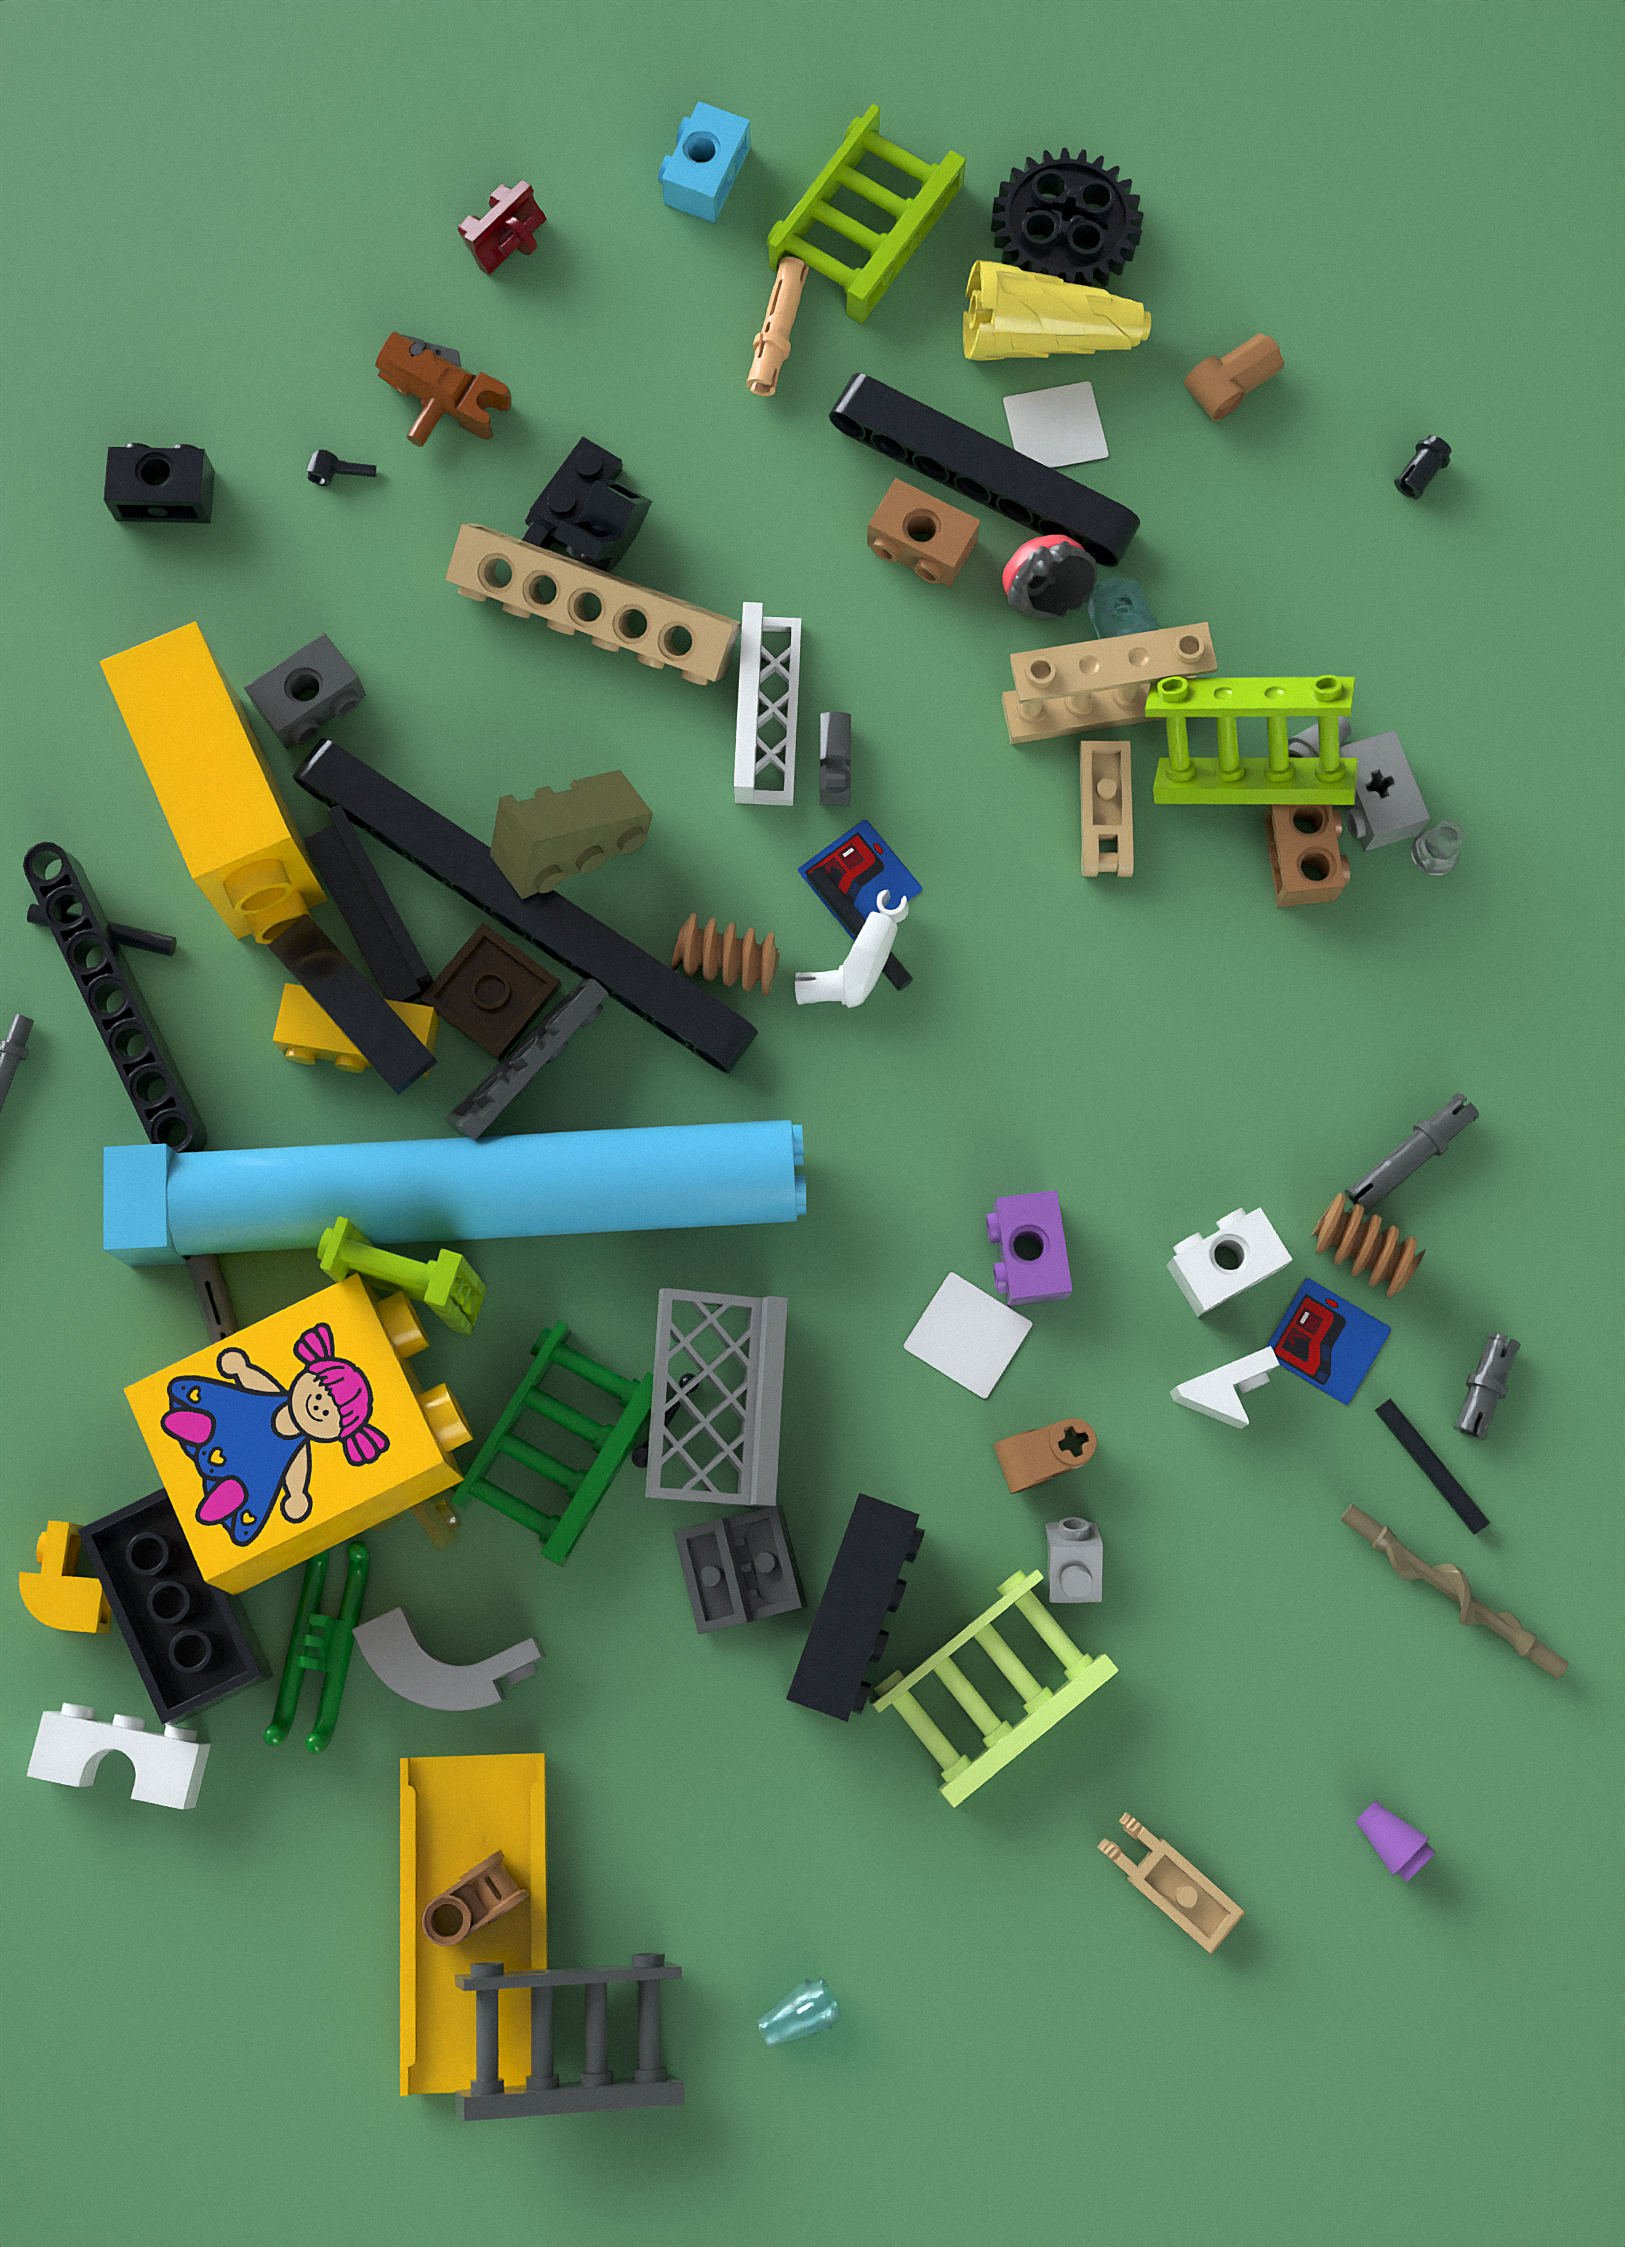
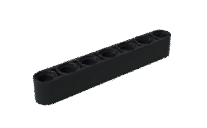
(983, 468)
(96, 986)

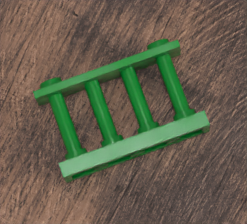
(583, 1487)

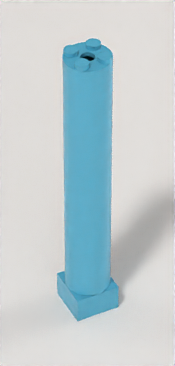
(449, 1189)

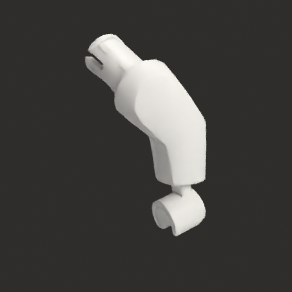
(862, 966)

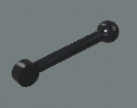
(640, 1455)

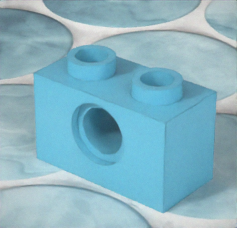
(704, 187)

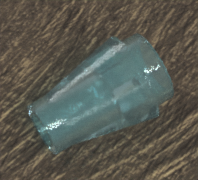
(799, 2014)

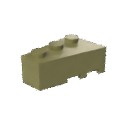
(567, 831)

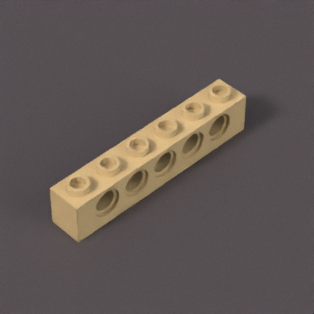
(473, 569)

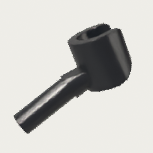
(324, 465)

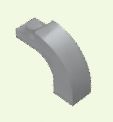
(412, 1671)

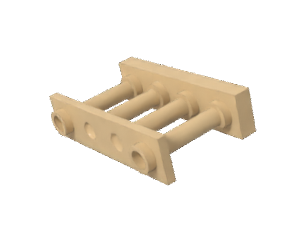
(1099, 680)

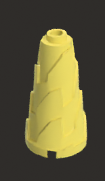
(1042, 315)

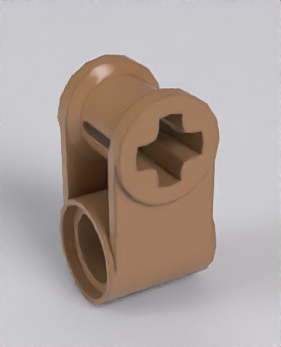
(1036, 1456)
(475, 1899)

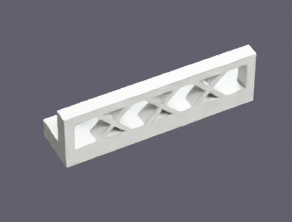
(748, 707)

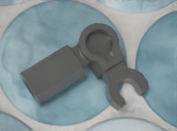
(835, 758)

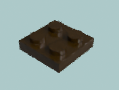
(491, 992)

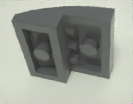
(740, 1569)

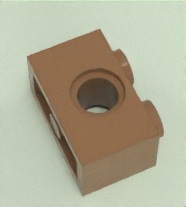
(912, 511)

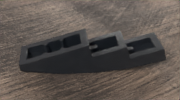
(352, 1004)

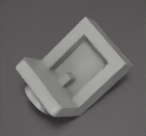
(1074, 1561)

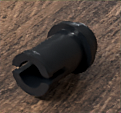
(1429, 458)

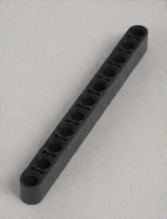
(541, 919)

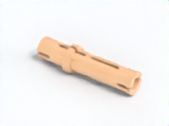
(773, 342)

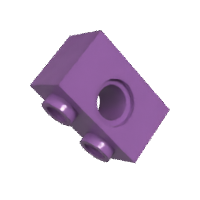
(1036, 1218)

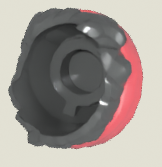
(1049, 577)

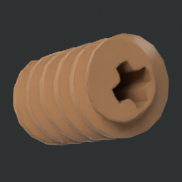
(727, 954)
(1367, 1245)

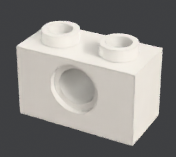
(1258, 1255)

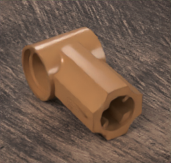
(1224, 382)

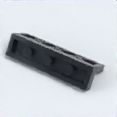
(368, 910)

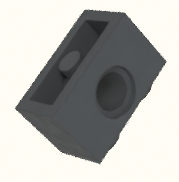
(312, 667)

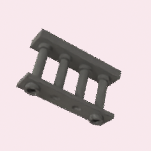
(596, 2087)

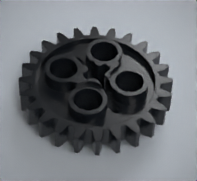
(1067, 219)

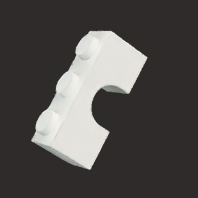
(166, 1764)

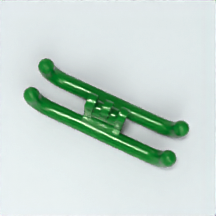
(322, 1646)

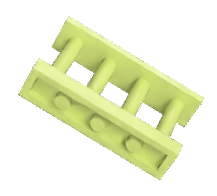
(1000, 1737)

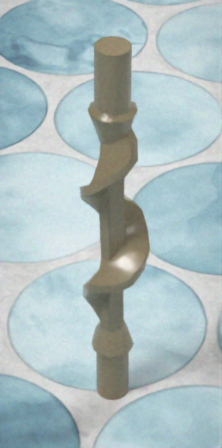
(1455, 1585)

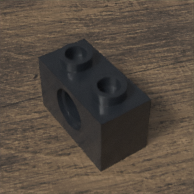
(180, 499)

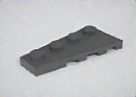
(525, 1060)

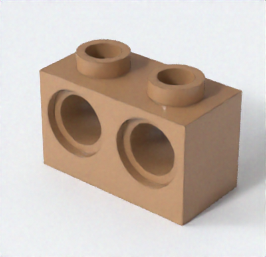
(1292, 849)

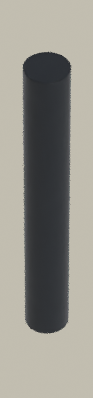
(854, 922)
(124, 934)
(1432, 1466)

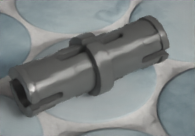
(1487, 1386)

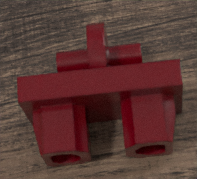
(504, 228)

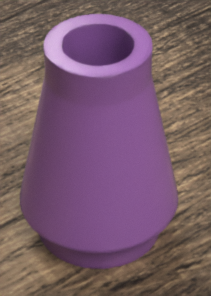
(1395, 1841)

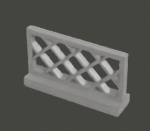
(760, 1399)

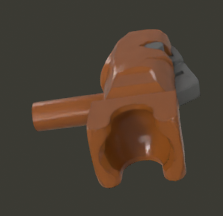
(441, 384)

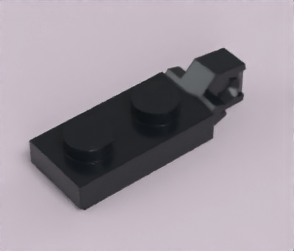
(569, 490)

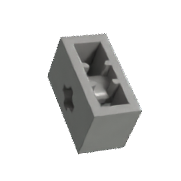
(1385, 770)

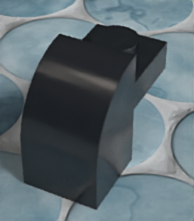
(605, 525)

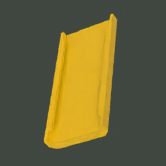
(450, 1821)

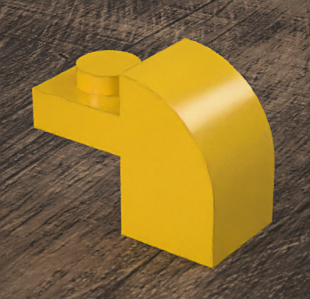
(56, 1593)

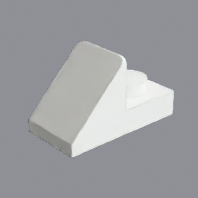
(1215, 1392)

